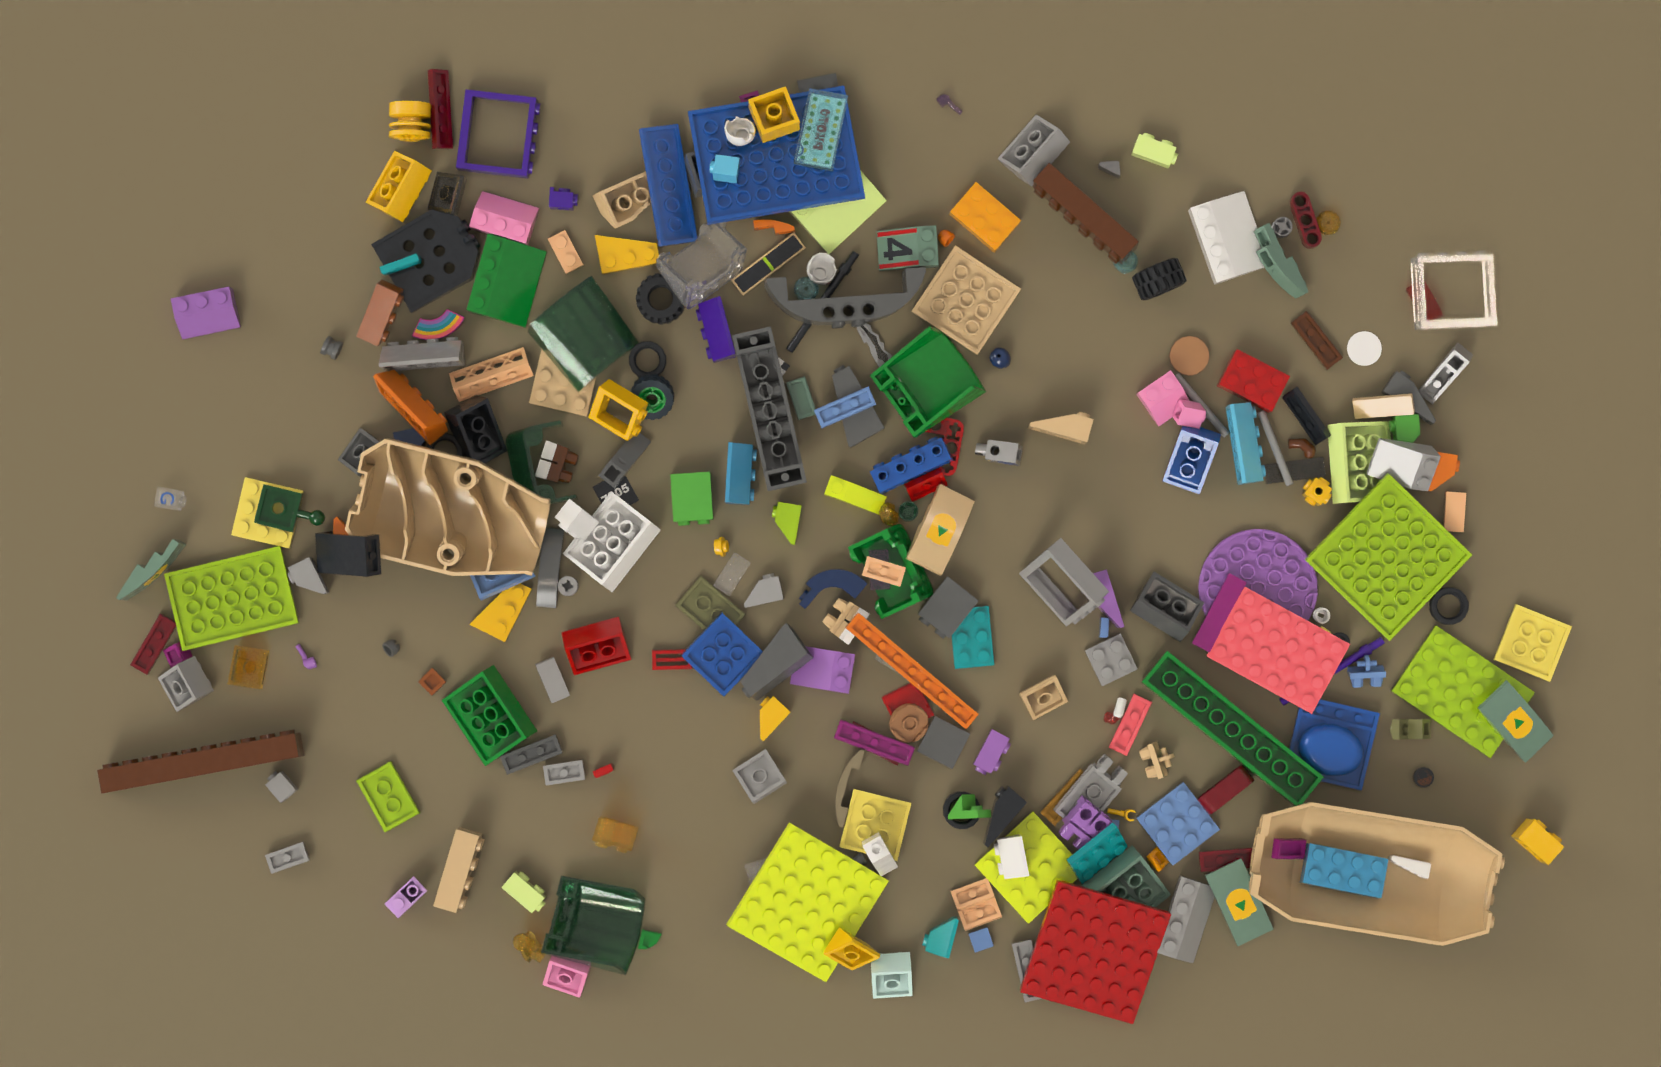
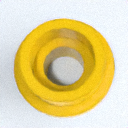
(721, 546)

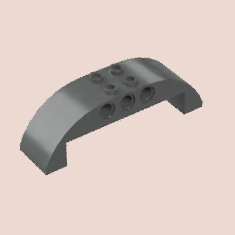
(811, 310)
(769, 408)

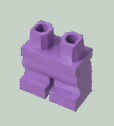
(1084, 821)

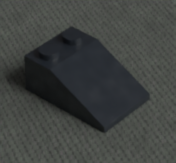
(476, 429)
(1003, 811)

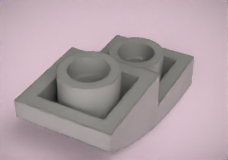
(552, 680)

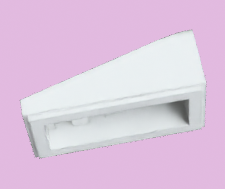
(1416, 867)

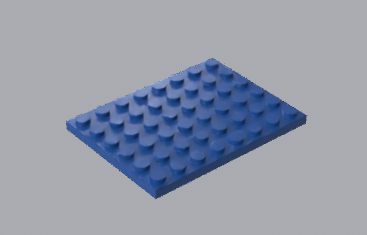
(767, 172)

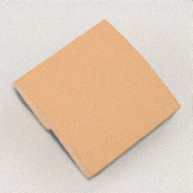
(976, 904)

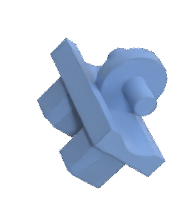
(1366, 669)

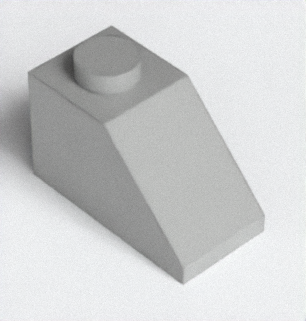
(306, 576)
(765, 591)

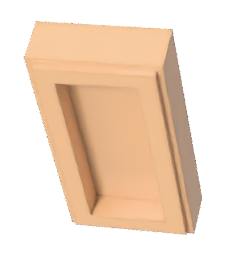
(1454, 511)

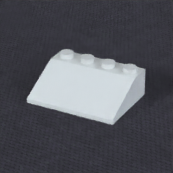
(1227, 236)
(613, 543)

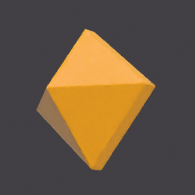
(1157, 859)

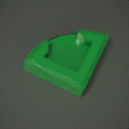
(648, 939)

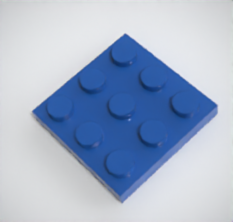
(722, 654)

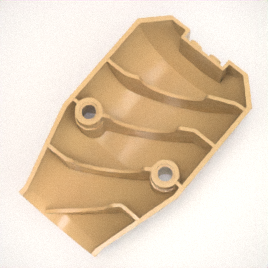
(429, 504)

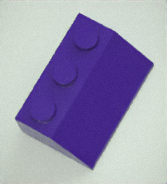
(716, 330)

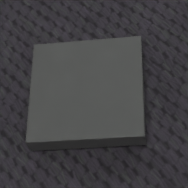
(943, 742)

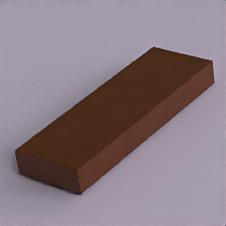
(1316, 340)

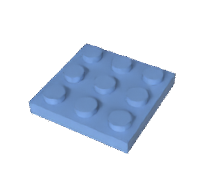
(1177, 823)

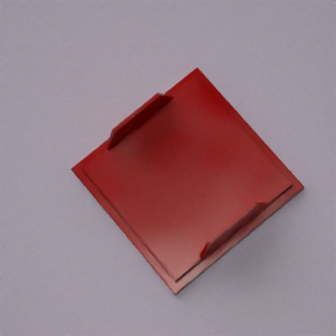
(905, 695)

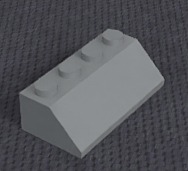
(1188, 918)

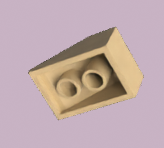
(1069, 427)

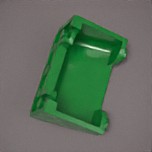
(915, 582)

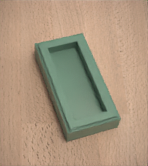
(801, 398)

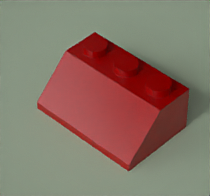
(596, 645)

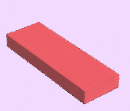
(1130, 724)

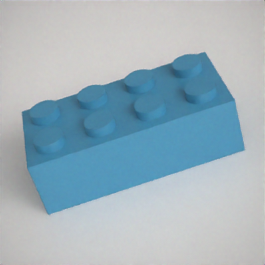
(1344, 870)

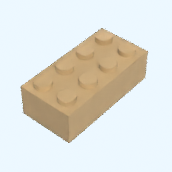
(458, 870)

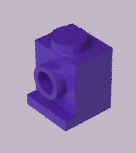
(562, 199)

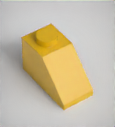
(771, 715)

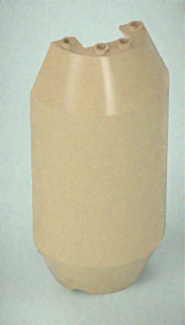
(1432, 910)

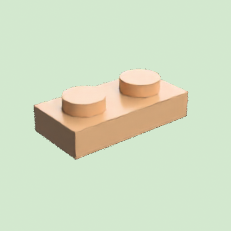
(565, 252)
(883, 571)

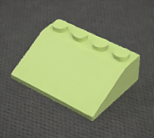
(836, 222)
(1350, 455)

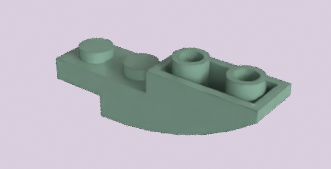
(1282, 270)

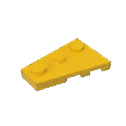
(624, 254)
(502, 612)

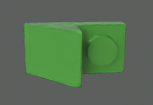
(966, 808)

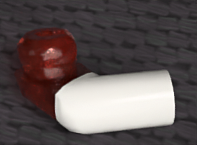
(1112, 718)

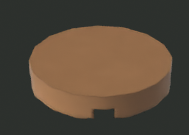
(1189, 355)
(908, 723)

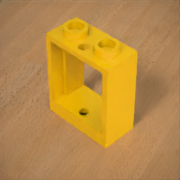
(624, 397)

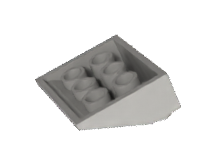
(422, 355)

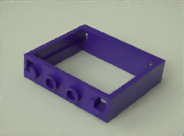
(529, 147)

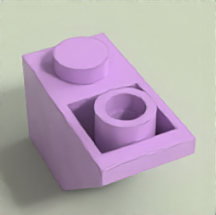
(406, 897)

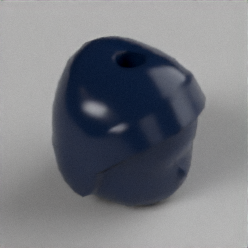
(1000, 362)

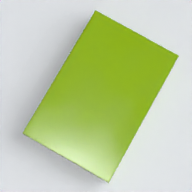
(388, 796)

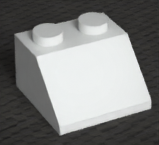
(1012, 857)

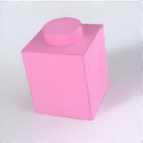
(1189, 413)

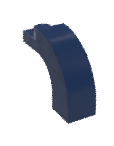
(832, 578)

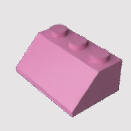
(504, 218)

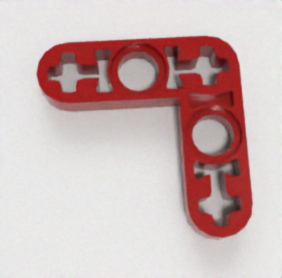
(944, 431)

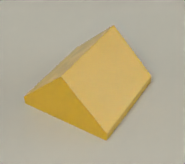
(850, 950)

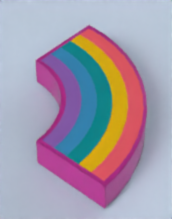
(438, 327)

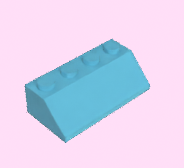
(1244, 443)

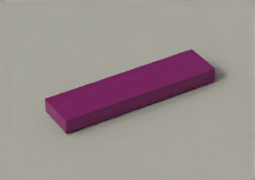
(1218, 612)
(874, 742)

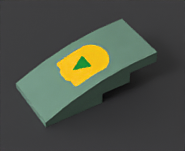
(146, 574)
(1515, 721)
(1240, 909)

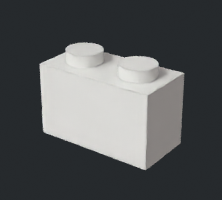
(576, 520)

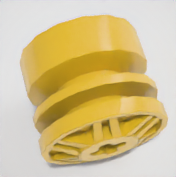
(409, 121)

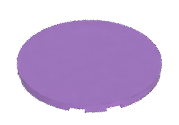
(1268, 564)

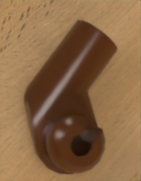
(1302, 443)

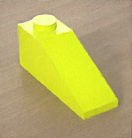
(854, 494)

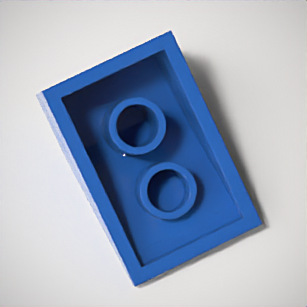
(1191, 458)

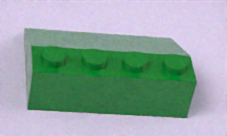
(506, 280)
(489, 715)

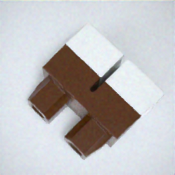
(561, 456)

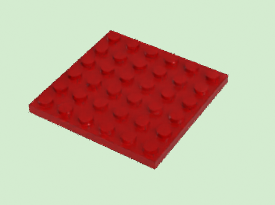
(1095, 951)

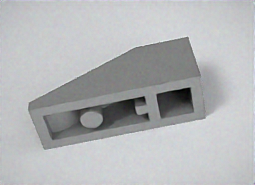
(1445, 373)

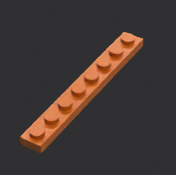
(911, 670)

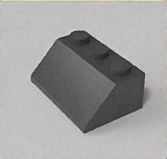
(1167, 606)

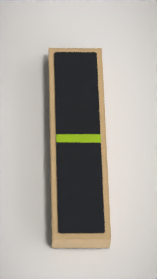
(768, 264)

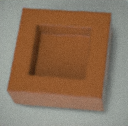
(432, 681)

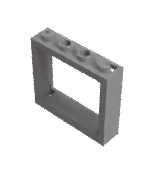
(1076, 571)

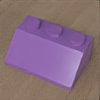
(206, 312)

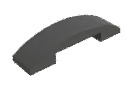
(549, 568)

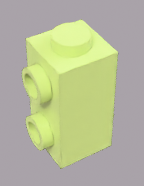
(1154, 151)
(524, 892)

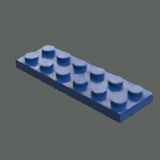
(668, 185)

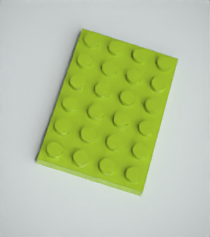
(231, 598)
(1449, 686)

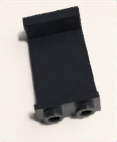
(348, 554)

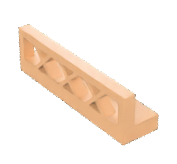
(492, 377)

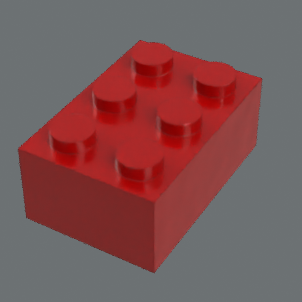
(1253, 381)

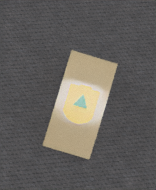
(940, 530)

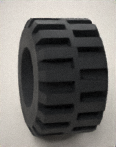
(1159, 279)
(645, 308)

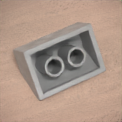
(1034, 149)

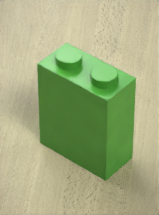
(692, 498)

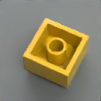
(774, 114)
(1538, 841)

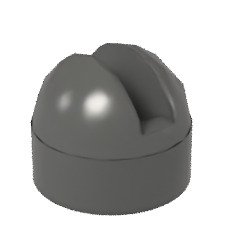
(391, 648)

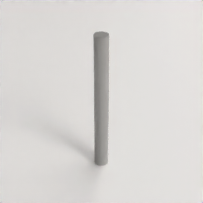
(1195, 398)
(1275, 448)

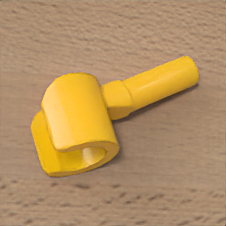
(1121, 813)

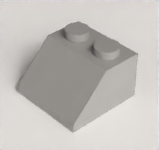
(185, 683)

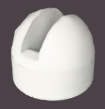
(1325, 612)

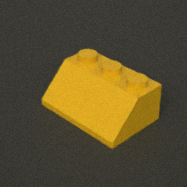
(398, 186)

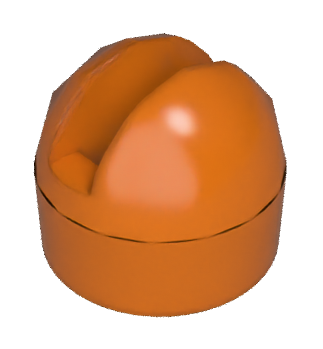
(945, 237)

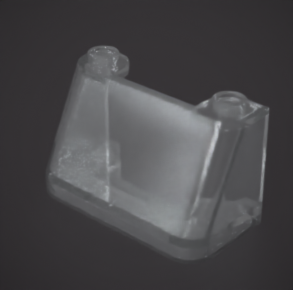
(703, 265)

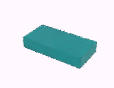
(400, 264)

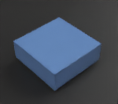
(1104, 627)
(980, 939)

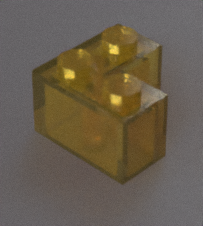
(615, 833)

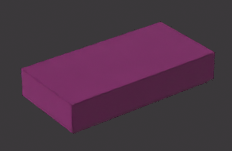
(1288, 848)

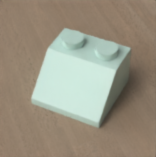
(892, 975)

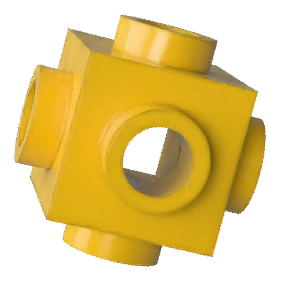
(1309, 491)

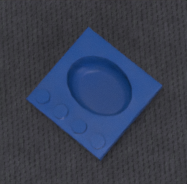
(1335, 741)

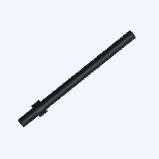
(844, 269)

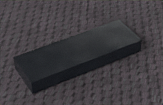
(1306, 416)

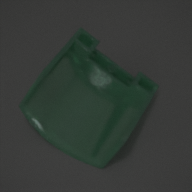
(582, 333)
(595, 924)

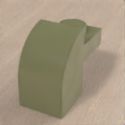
(1410, 729)

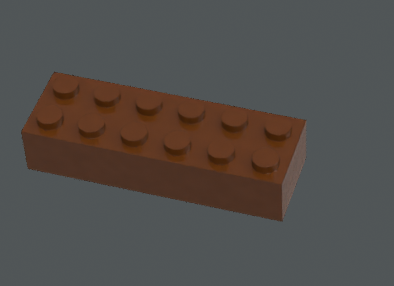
(1085, 214)

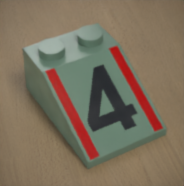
(907, 248)

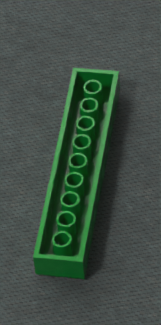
(1232, 729)

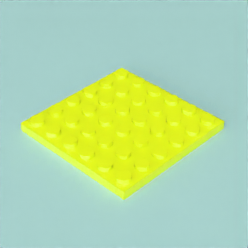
(804, 899)

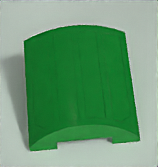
(928, 381)

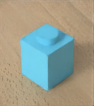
(725, 168)

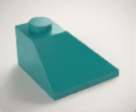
(941, 938)

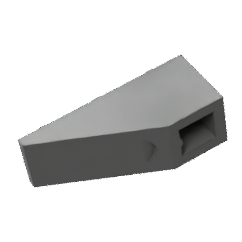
(624, 460)

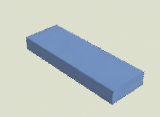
(845, 407)

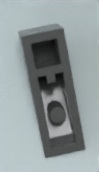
(1401, 384)

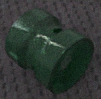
(908, 511)

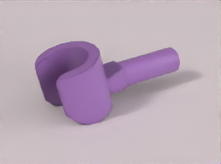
(309, 663)

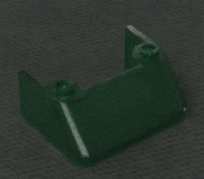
(521, 462)

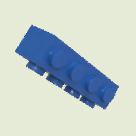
(912, 465)

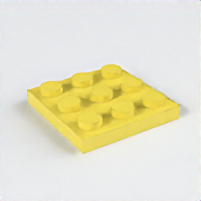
(244, 520)
(1532, 642)
(874, 814)

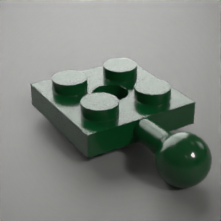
(291, 502)

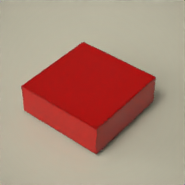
(603, 770)

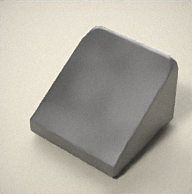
(1110, 167)

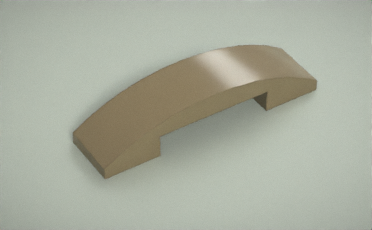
(855, 763)

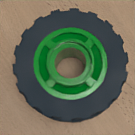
(661, 389)

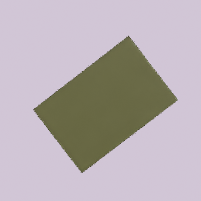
(705, 603)

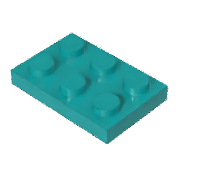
(973, 640)
(1097, 853)

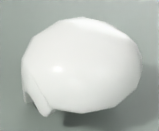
(739, 131)
(821, 268)

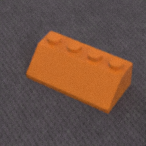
(410, 405)

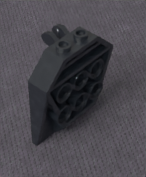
(459, 247)

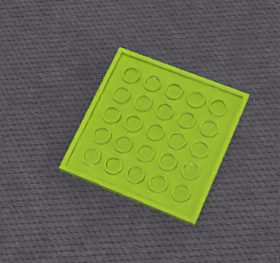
(1388, 557)

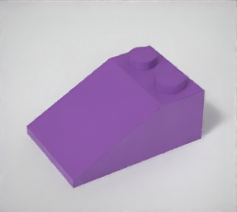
(1109, 606)
(826, 671)

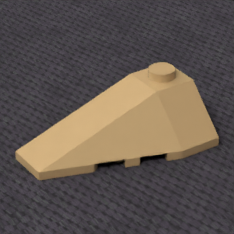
(624, 200)

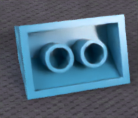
(740, 473)

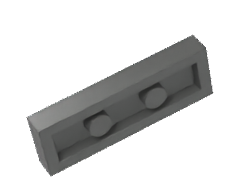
(531, 754)

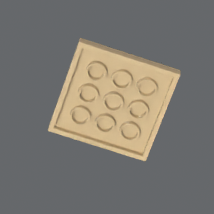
(966, 300)

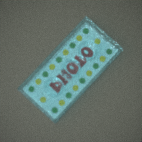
(821, 129)

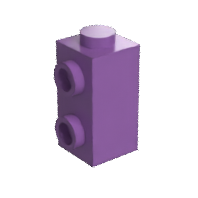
(990, 752)

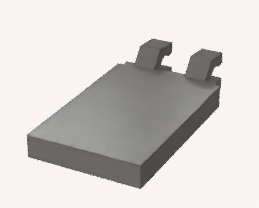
(1094, 785)

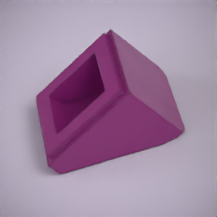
(175, 654)

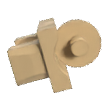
(1159, 760)

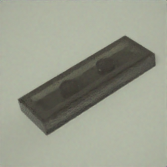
(1298, 470)

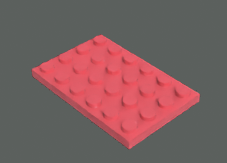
(1278, 650)

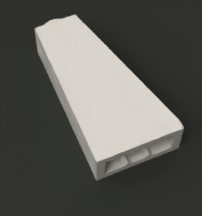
(879, 854)

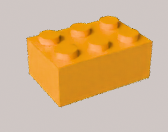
(985, 217)

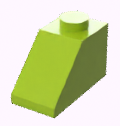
(787, 519)

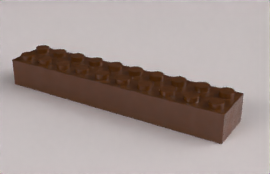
(202, 762)

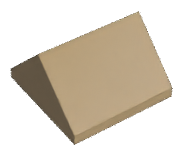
(1043, 697)

